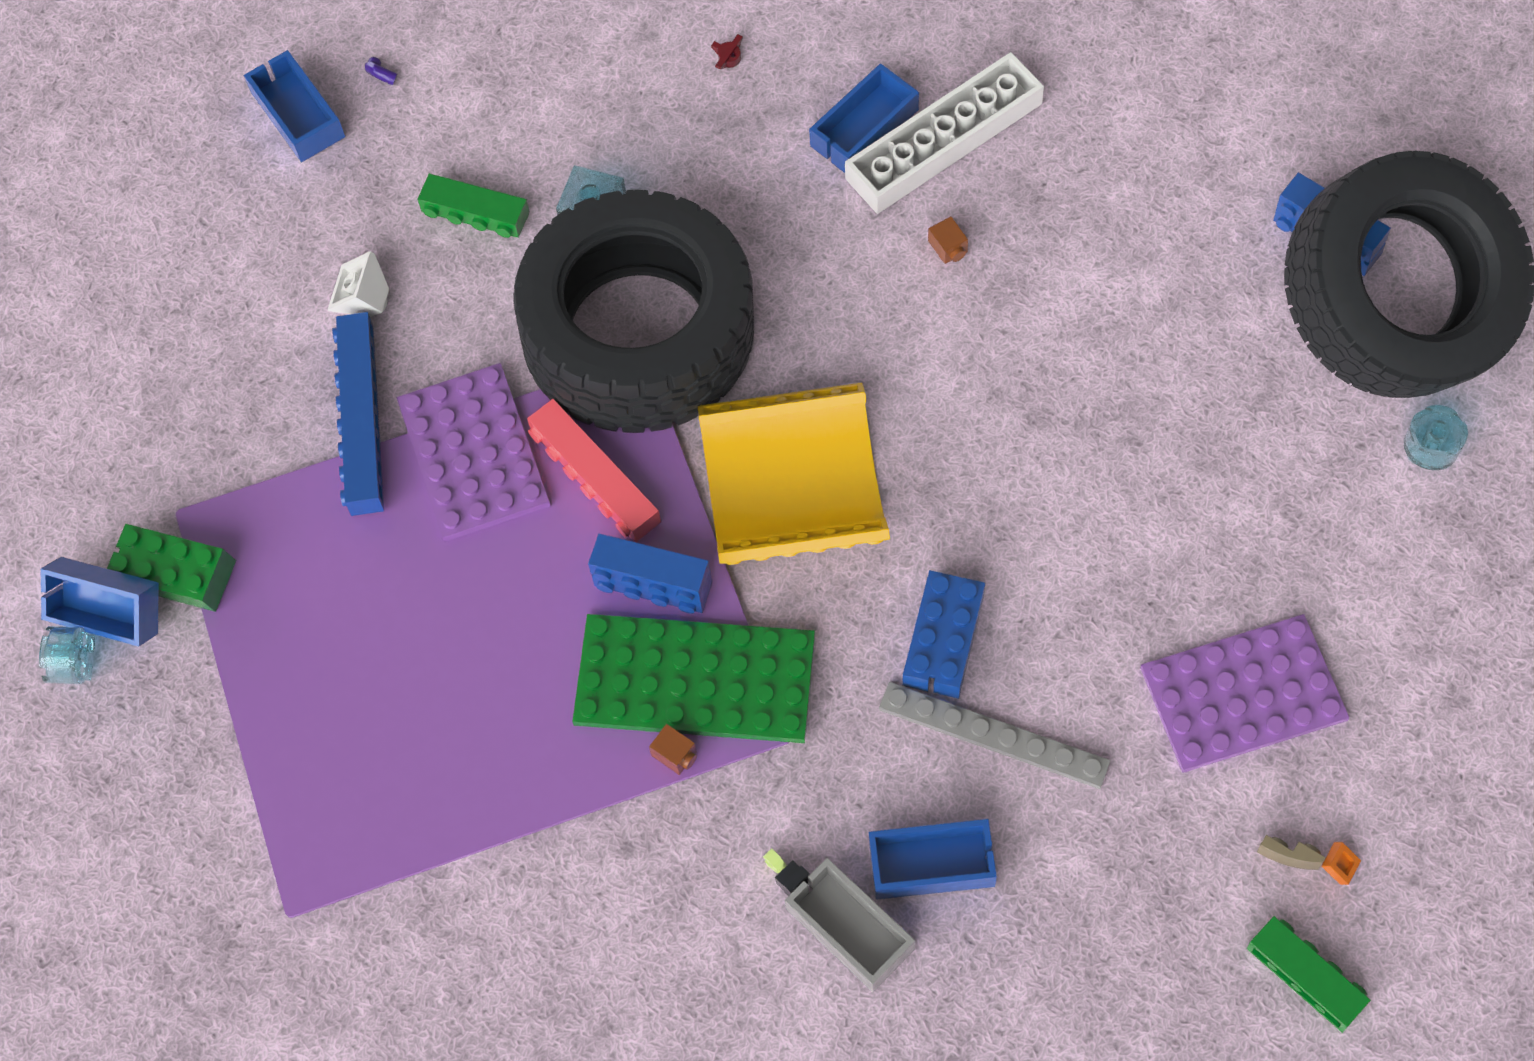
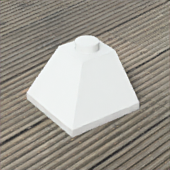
(360, 287)

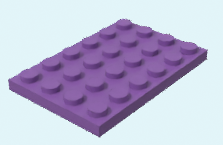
(472, 452)
(1244, 693)

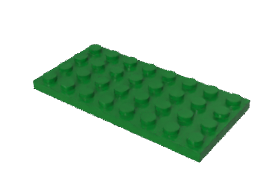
(695, 678)

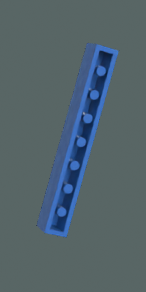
(359, 414)

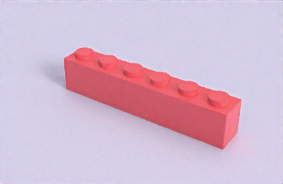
(593, 470)

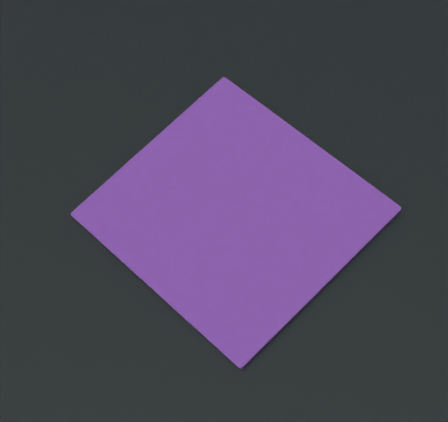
(424, 688)

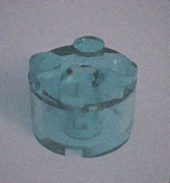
(1435, 438)
(66, 655)

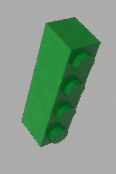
(473, 206)
(1308, 973)

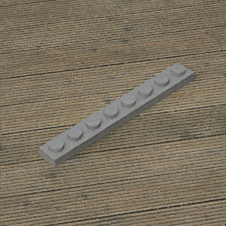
(994, 735)

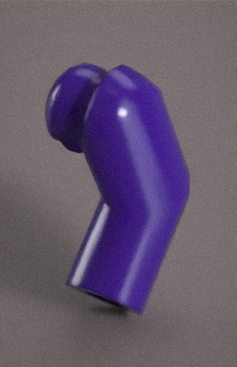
(375, 69)

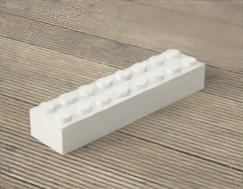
(943, 132)

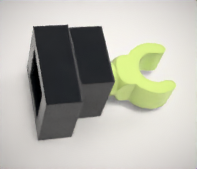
(789, 875)

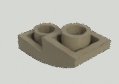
(1302, 857)

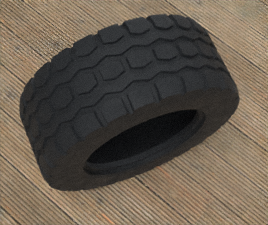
(618, 240)

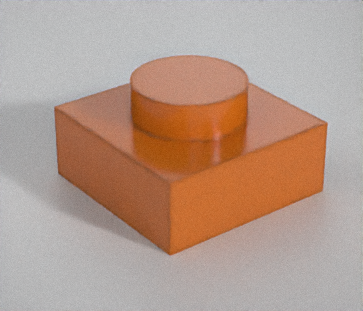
(1341, 863)

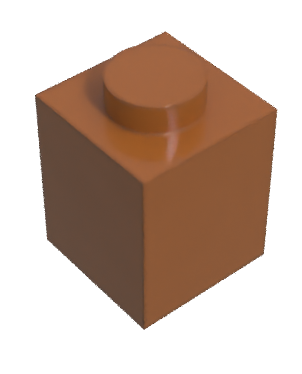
(948, 240)
(673, 750)

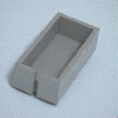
(850, 925)

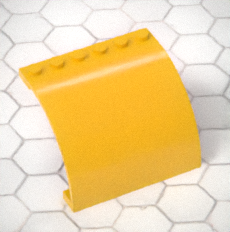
(791, 473)

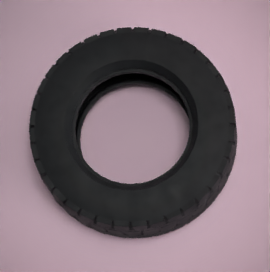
(1479, 240)

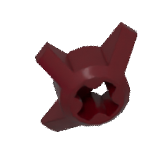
(725, 50)

